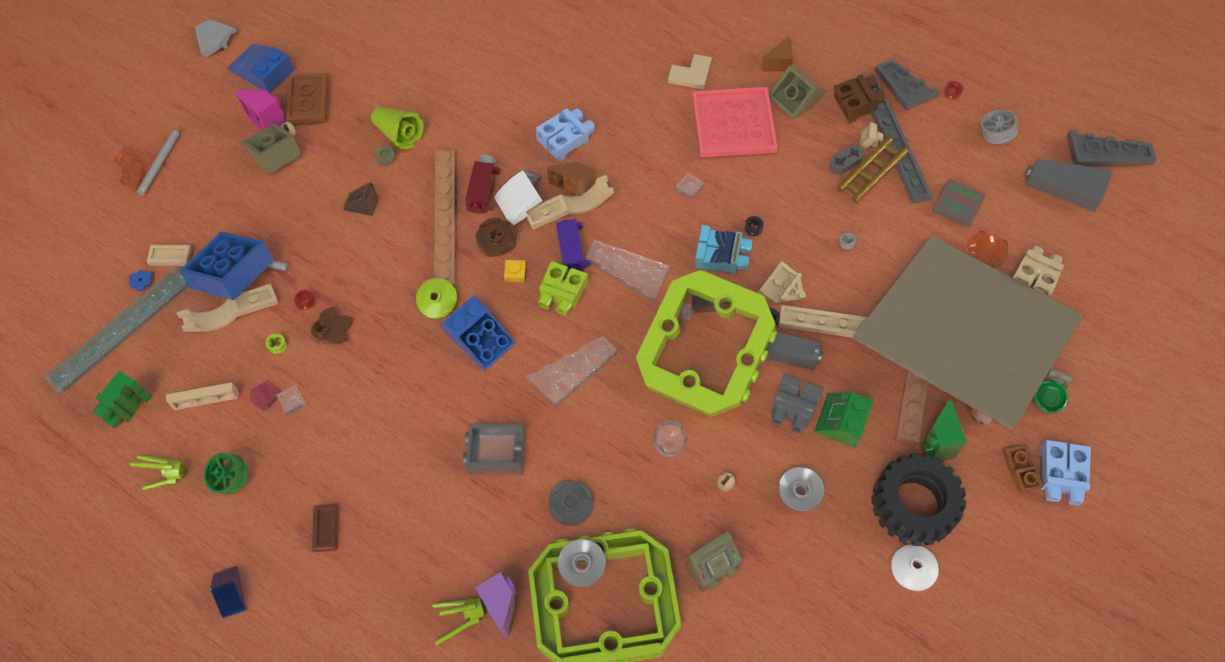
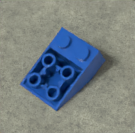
(477, 333)

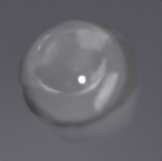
(669, 439)

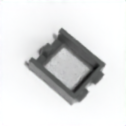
(495, 448)

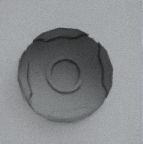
(571, 503)

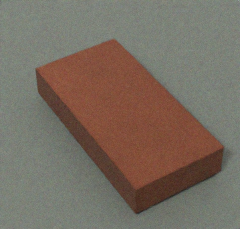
(325, 528)

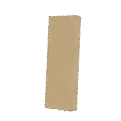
(202, 396)

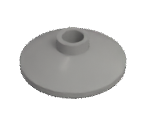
(802, 479)
(577, 552)

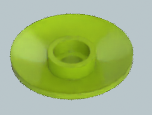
(443, 304)

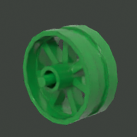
(217, 469)

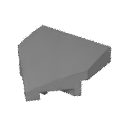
(213, 36)

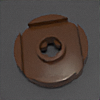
(499, 246)

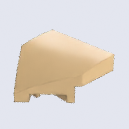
(783, 285)

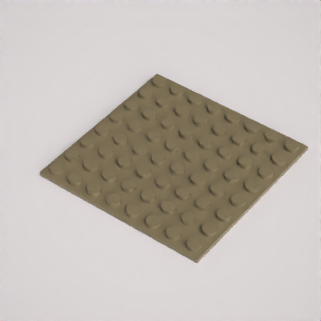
(970, 330)

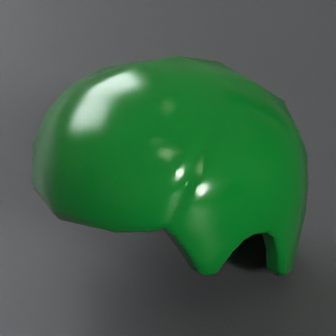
(1051, 397)

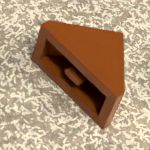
(779, 57)

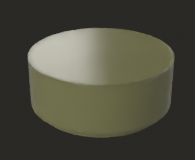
(385, 155)

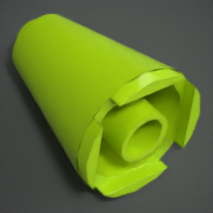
(398, 126)

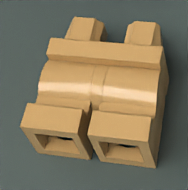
(1039, 268)

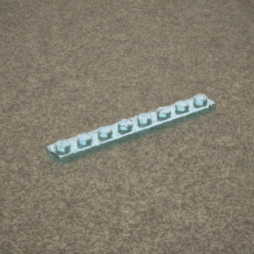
(117, 331)

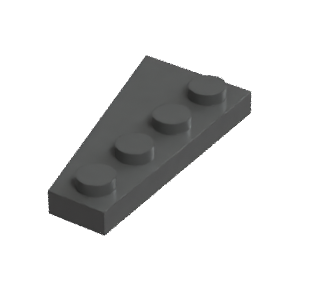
(1097, 151)

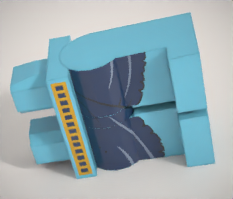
(721, 251)

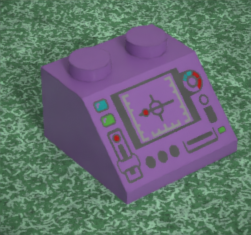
(499, 599)

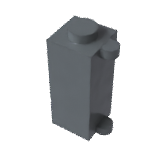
(795, 351)

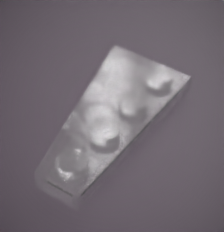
(633, 270)
(570, 372)

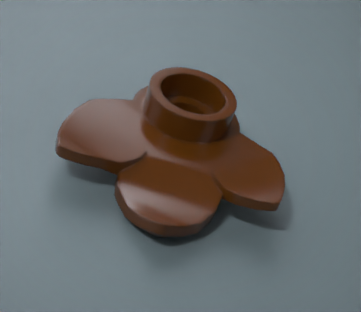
(334, 325)

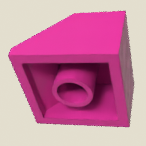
(261, 107)

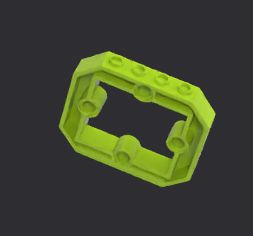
(716, 291)
(630, 649)

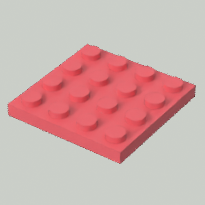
(734, 122)

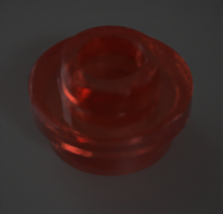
(303, 295)

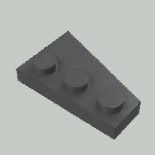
(904, 86)

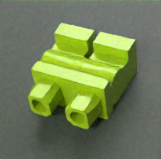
(562, 288)

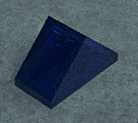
(228, 592)

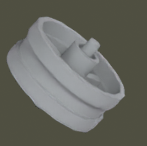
(1000, 129)

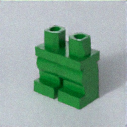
(120, 399)

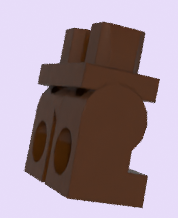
(857, 97)

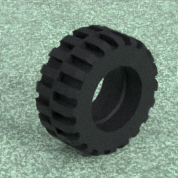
(934, 477)

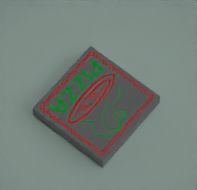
(959, 202)

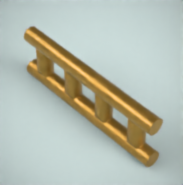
(872, 158)

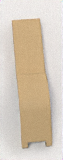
(564, 205)
(245, 303)

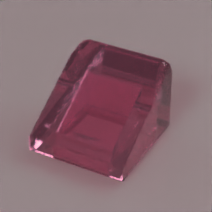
(264, 395)

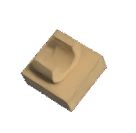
(870, 136)

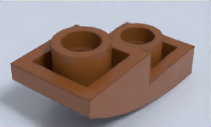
(1021, 468)

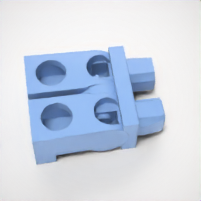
(564, 133)
(1065, 471)

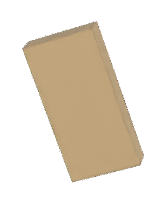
(169, 255)

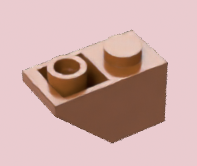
(571, 177)

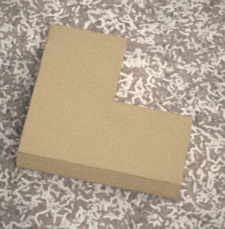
(694, 76)

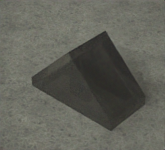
(362, 200)

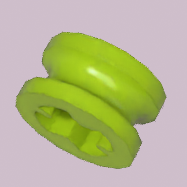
(275, 338)

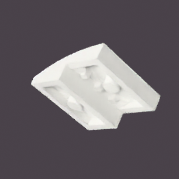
(517, 198)

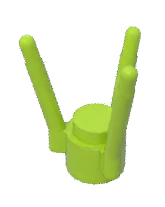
(169, 468)
(471, 608)

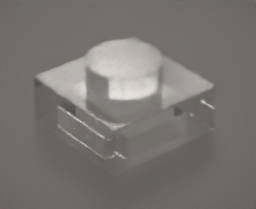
(689, 186)
(291, 400)

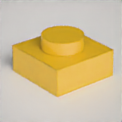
(515, 271)

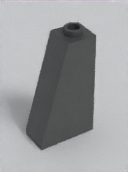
(1070, 182)

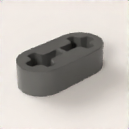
(844, 157)

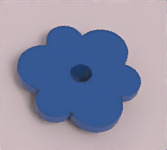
(140, 280)

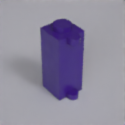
(570, 244)

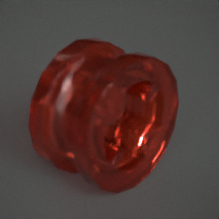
(958, 88)

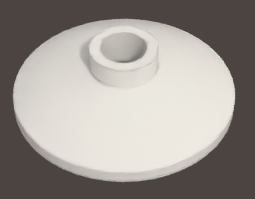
(907, 574)

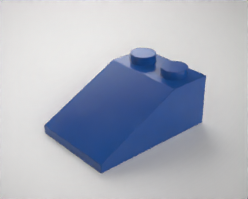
(263, 67)

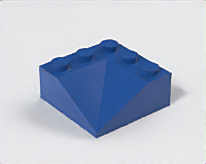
(226, 265)

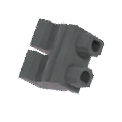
(794, 407)

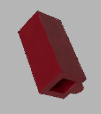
(481, 187)

